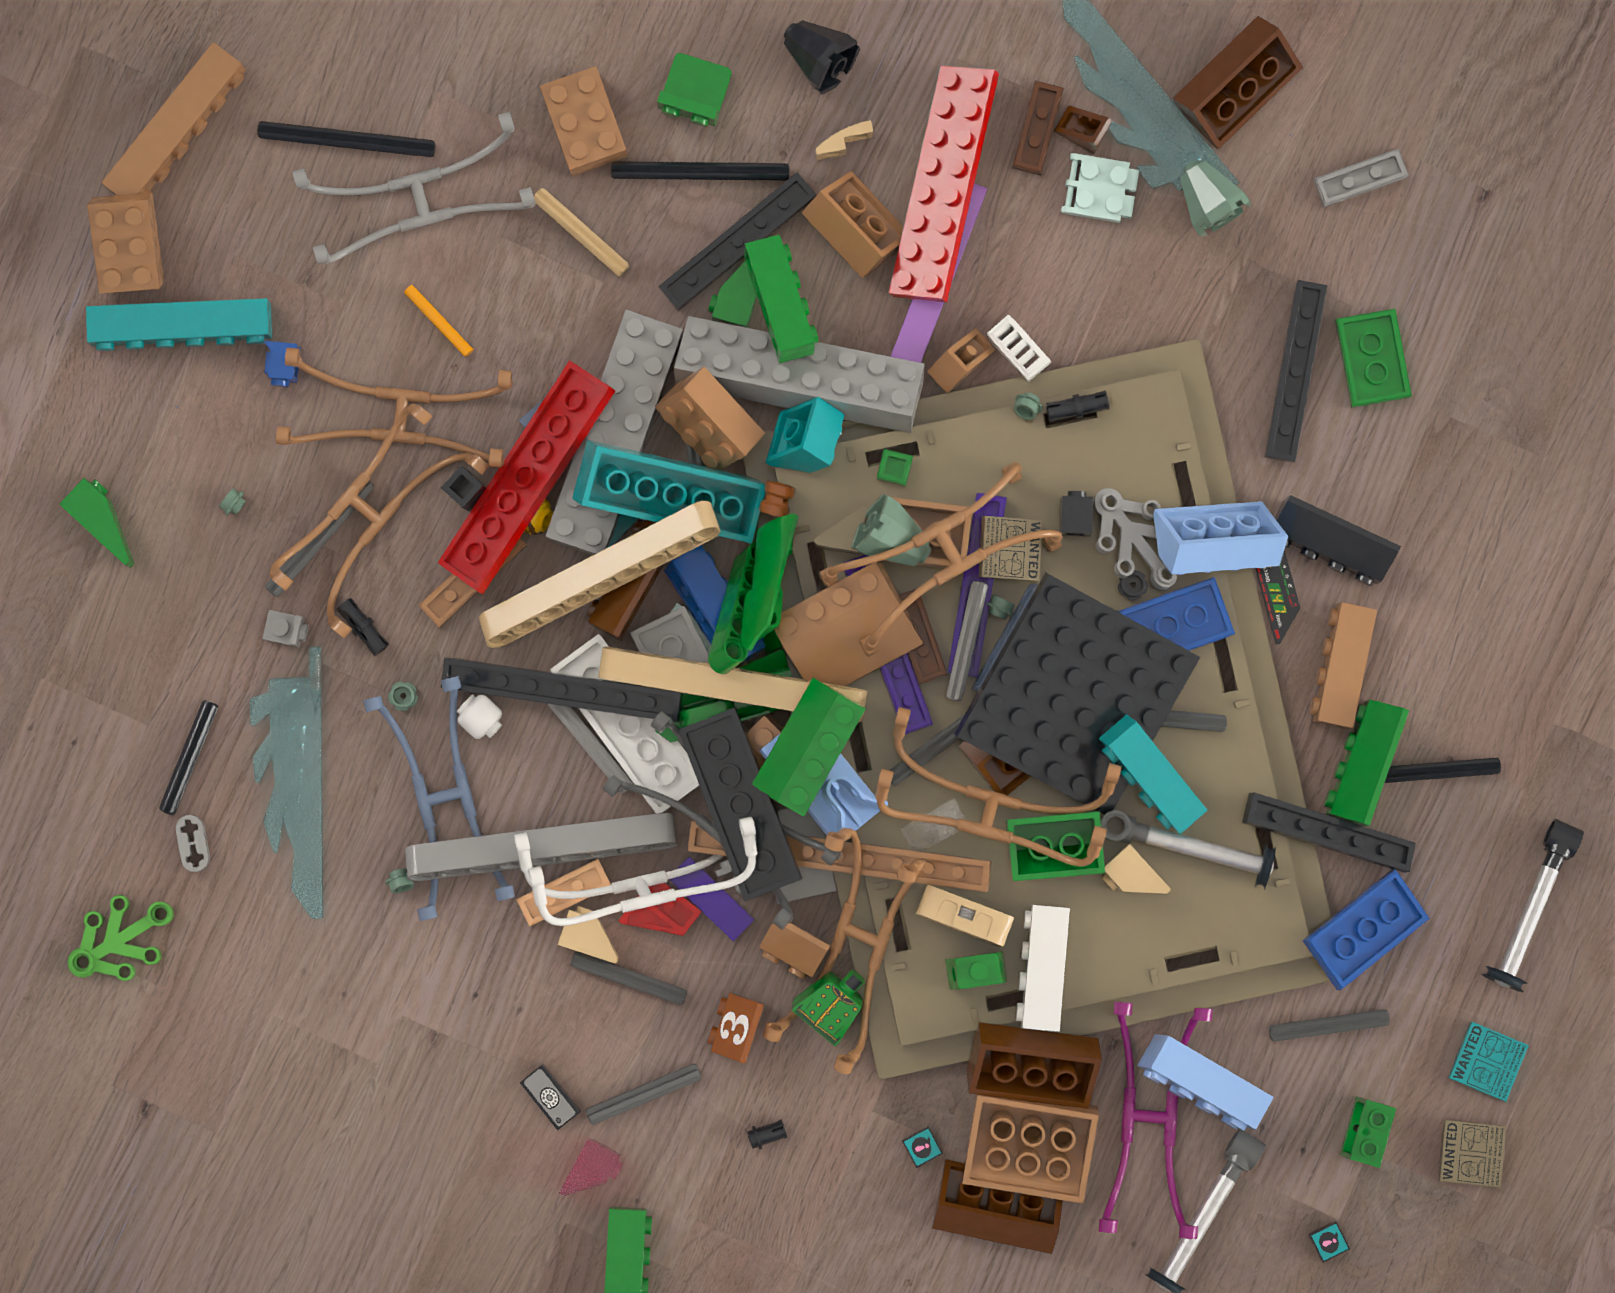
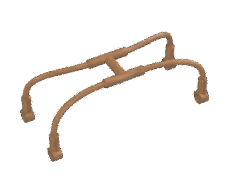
(403, 396)
(1011, 473)
(377, 520)
(992, 801)
(907, 874)

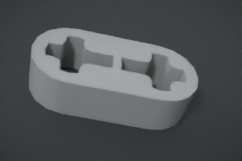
(185, 844)

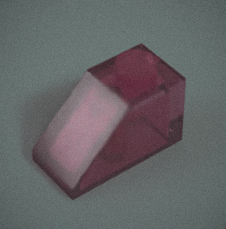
(592, 1168)

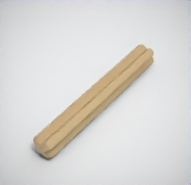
(581, 232)

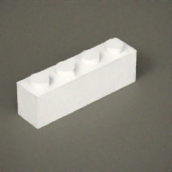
(1044, 967)

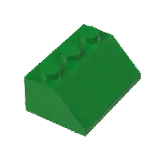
(1062, 833)

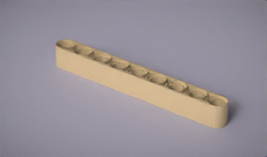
(599, 574)
(702, 680)

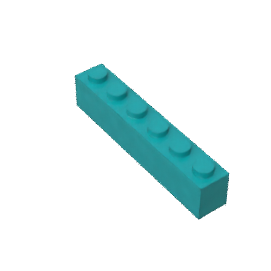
(179, 323)

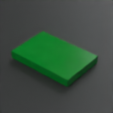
(1373, 358)

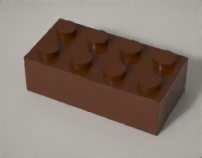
(1033, 1065)

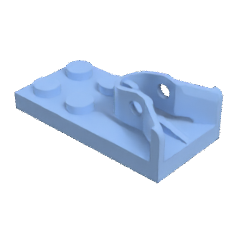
(842, 799)

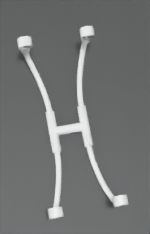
(646, 899)

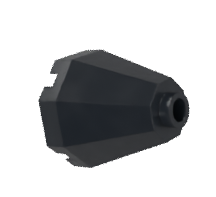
(821, 53)

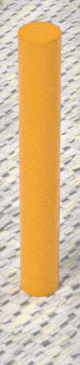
(438, 320)

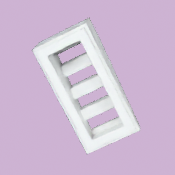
(1001, 330)

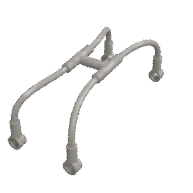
(415, 181)

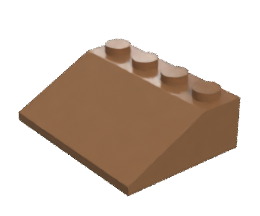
(827, 628)
(1030, 1147)

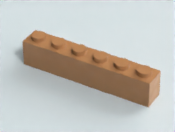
(176, 123)

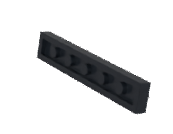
(730, 245)
(1295, 371)
(1328, 832)

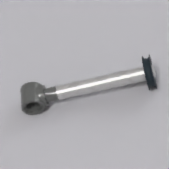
(1191, 846)
(1241, 1155)

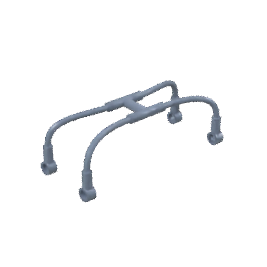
(427, 800)

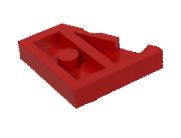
(669, 917)

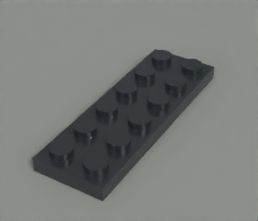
(725, 773)

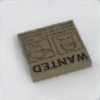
(1016, 561)
(1472, 1153)

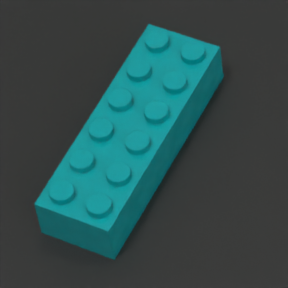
(659, 486)

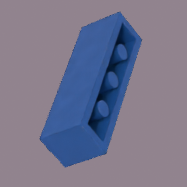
(702, 591)

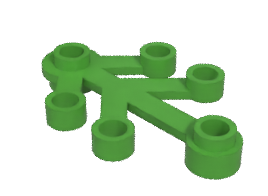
(115, 941)

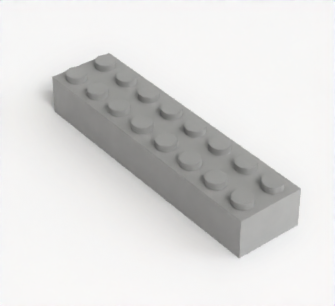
(639, 374)
(856, 382)

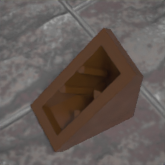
(1083, 128)

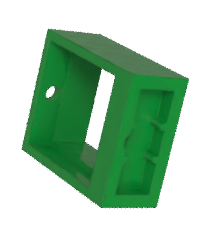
(1372, 1135)

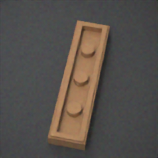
(455, 593)

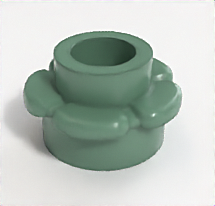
(1027, 406)
(233, 502)
(1000, 607)
(399, 688)
(399, 882)

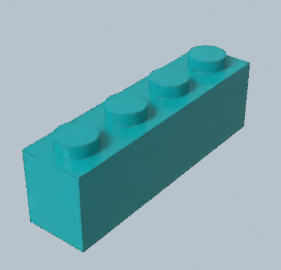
(1153, 775)

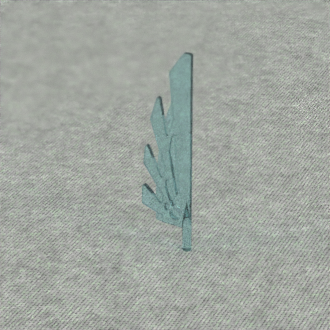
(1145, 106)
(297, 767)

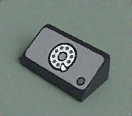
(550, 1097)

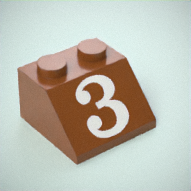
(736, 1027)

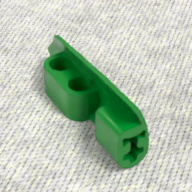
(764, 600)
(697, 707)

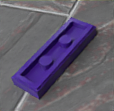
(715, 905)

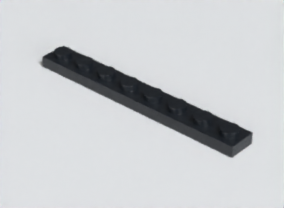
(563, 689)

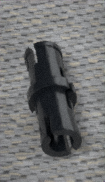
(1077, 406)
(362, 626)

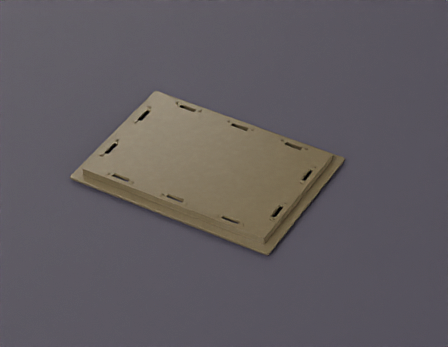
(1115, 939)

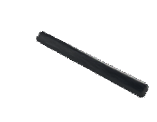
(346, 139)
(700, 170)

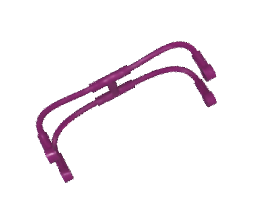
(1132, 1115)

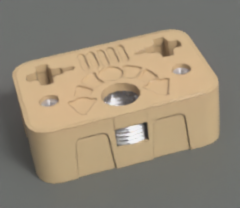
(964, 916)

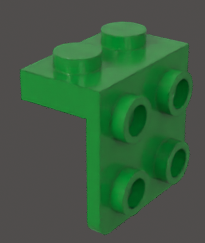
(694, 90)

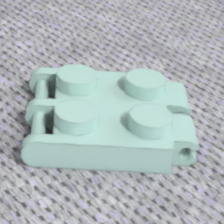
(1100, 188)

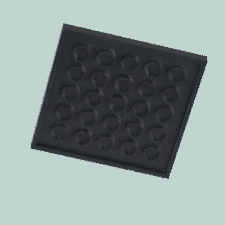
(1066, 682)

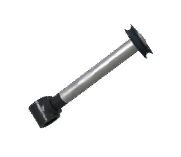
(1560, 844)

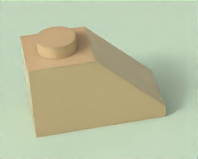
(1132, 874)
(588, 937)

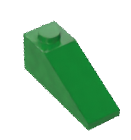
(735, 299)
(97, 515)

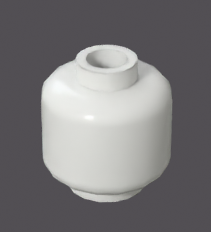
(479, 716)

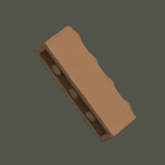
(1343, 666)

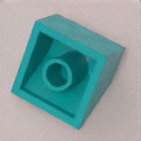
(806, 436)

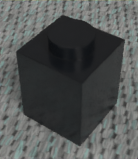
(464, 488)
(1076, 514)

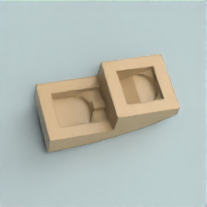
(835, 144)

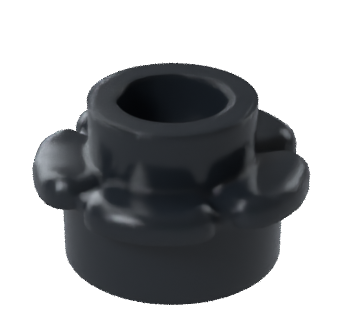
(1140, 588)

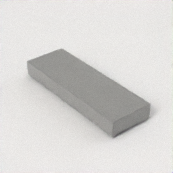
(1361, 178)

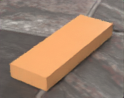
(584, 878)

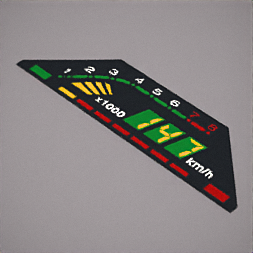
(1279, 597)

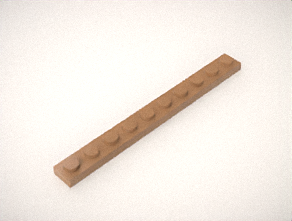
(876, 861)

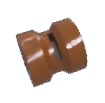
(777, 498)

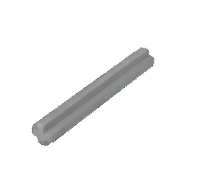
(966, 641)
(589, 743)

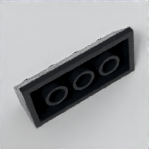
(1336, 541)

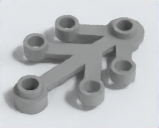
(1130, 534)

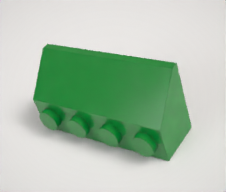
(808, 746)
(1366, 762)

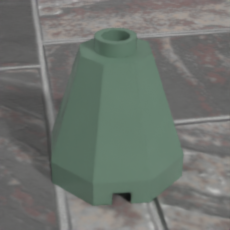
(1211, 197)
(888, 528)

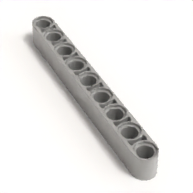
(547, 846)

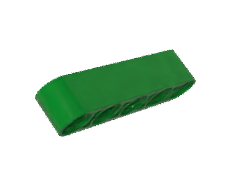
(725, 646)

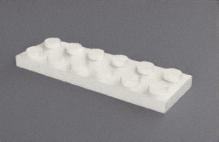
(632, 741)

